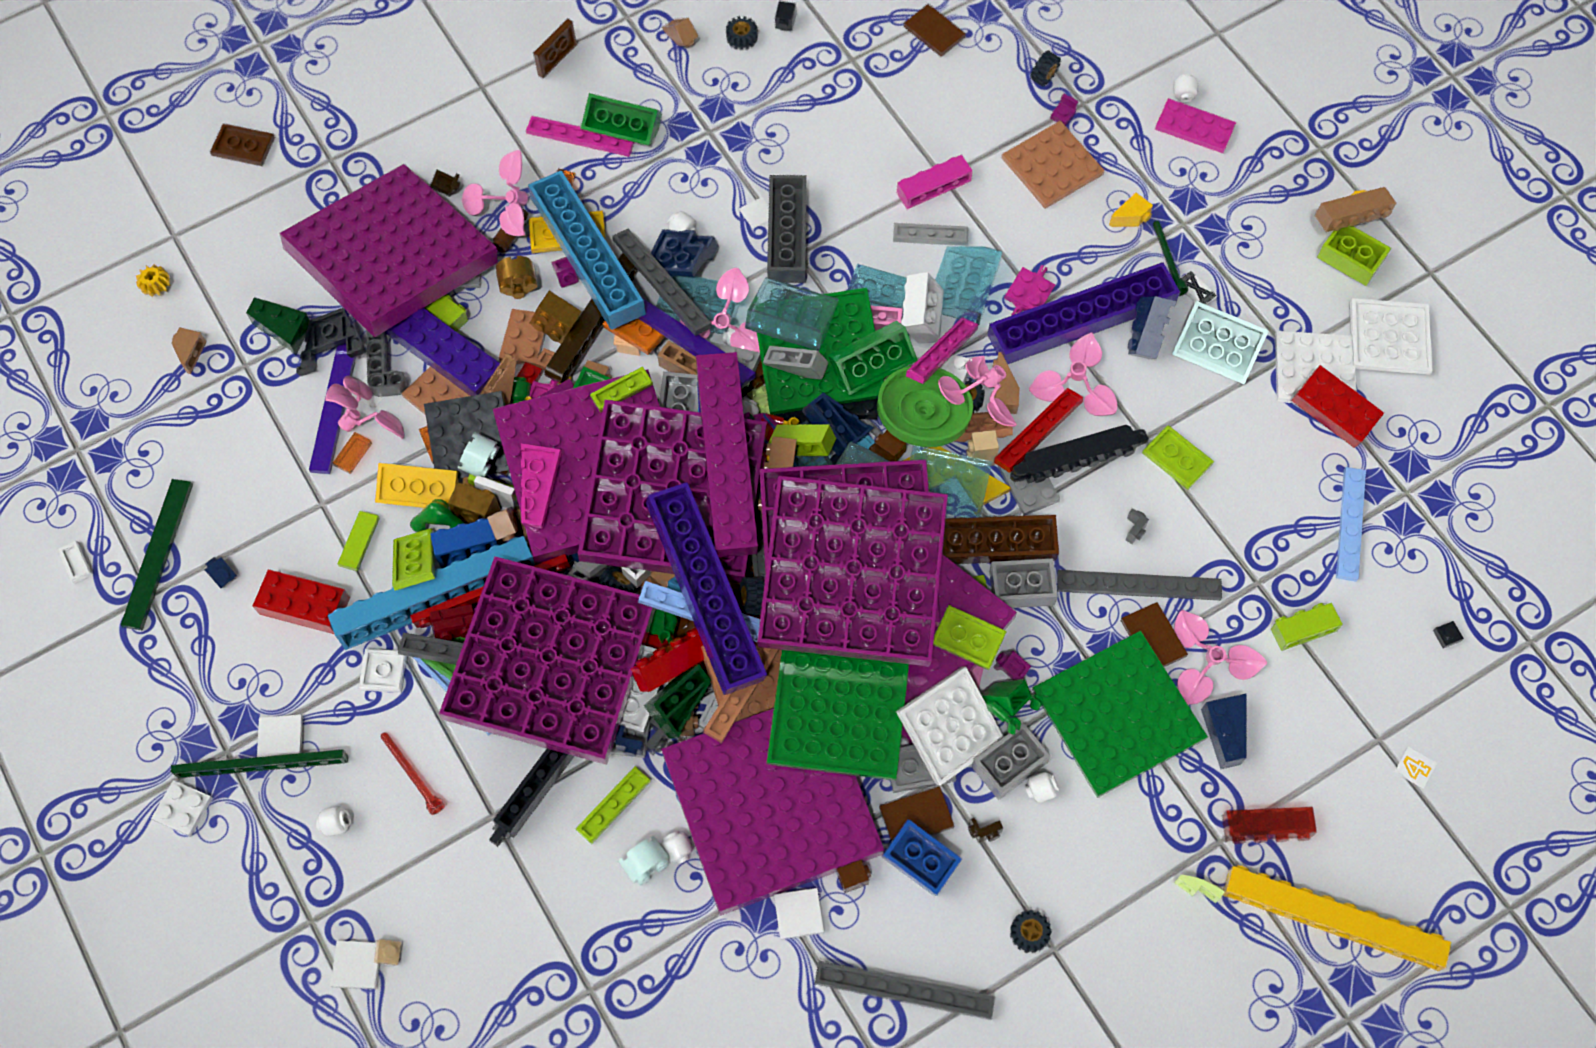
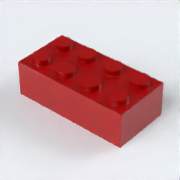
(1337, 406)
(299, 600)

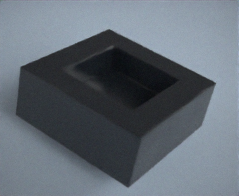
(1448, 634)

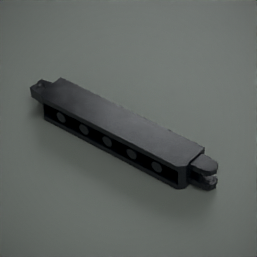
(1078, 454)
(529, 795)

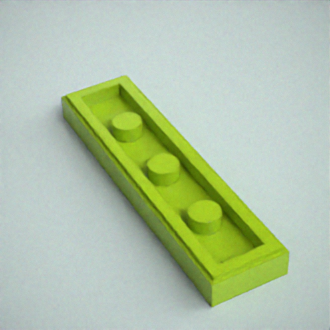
(613, 805)

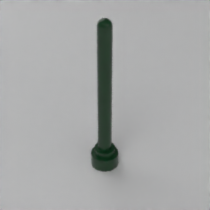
(1182, 285)

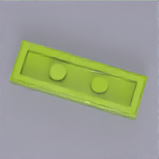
(622, 388)
(358, 541)

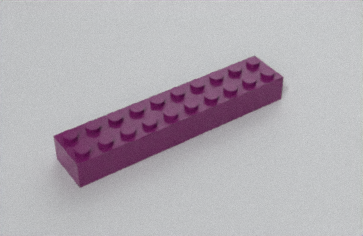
(726, 455)

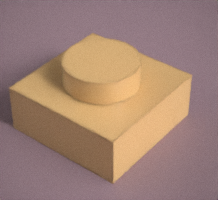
(387, 952)

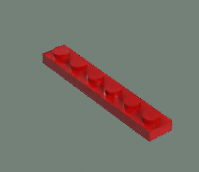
(1038, 429)

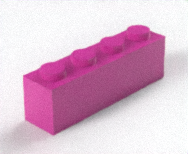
(934, 181)

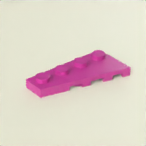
(537, 482)

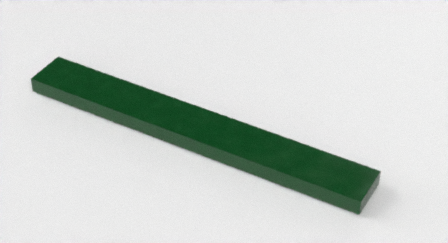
(156, 555)
(259, 764)

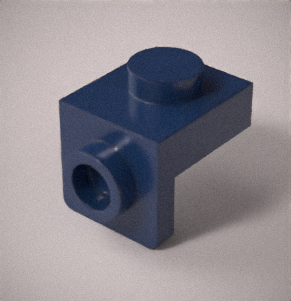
(219, 571)
(628, 746)

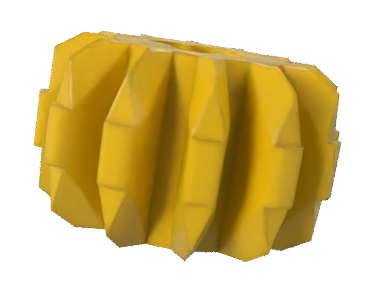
(153, 280)

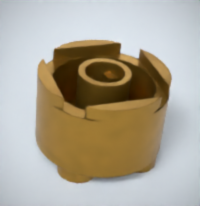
(516, 276)

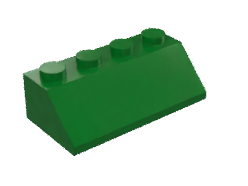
(621, 119)
(873, 357)

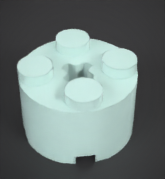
(478, 455)
(644, 860)

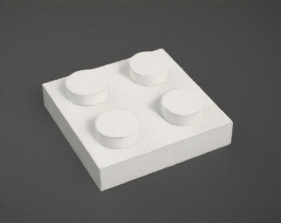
(181, 808)

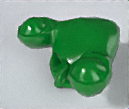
(435, 513)

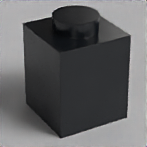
(785, 16)

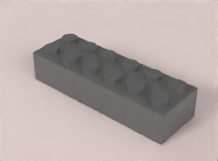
(787, 228)

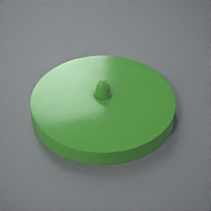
(920, 411)

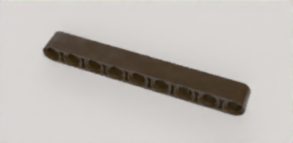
(581, 335)

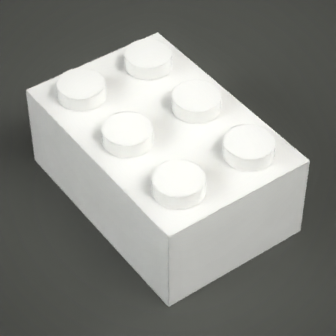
(923, 307)

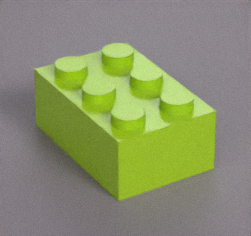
(1354, 253)

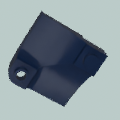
(683, 251)

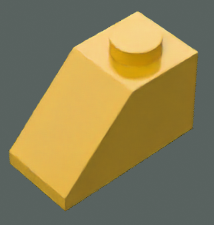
(1132, 212)

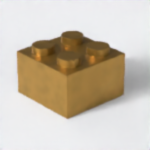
(555, 317)
(472, 503)

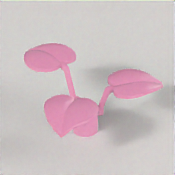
(513, 218)
(733, 287)
(1083, 353)
(991, 378)
(343, 397)
(1195, 686)

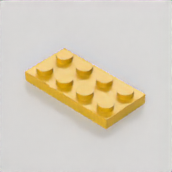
(543, 239)
(413, 485)

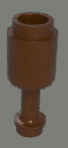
(503, 240)

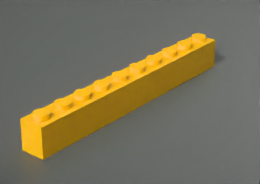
(1337, 918)

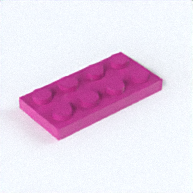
(1195, 125)

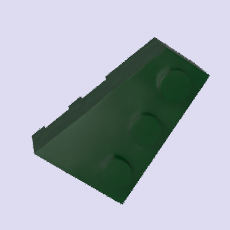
(280, 322)
(676, 701)

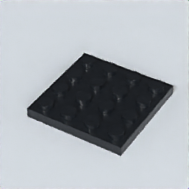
(453, 424)

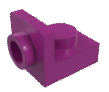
(1065, 109)
(564, 272)
(1012, 665)

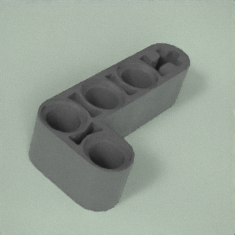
(382, 376)

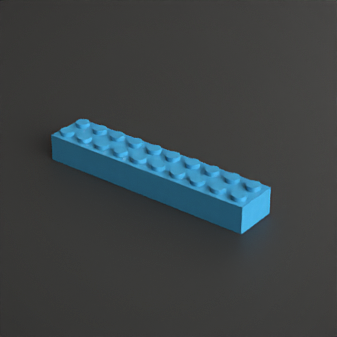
(587, 250)
(393, 608)

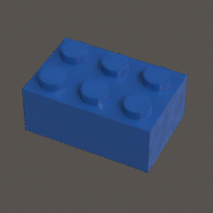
(462, 541)
(921, 858)

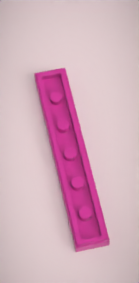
(574, 135)
(942, 350)

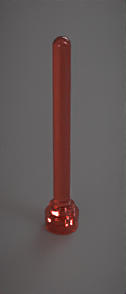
(433, 804)

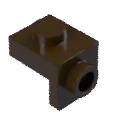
(445, 183)
(988, 832)

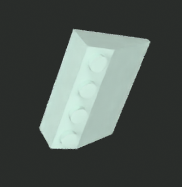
(1220, 342)

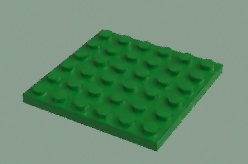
(793, 392)
(838, 714)
(1119, 714)

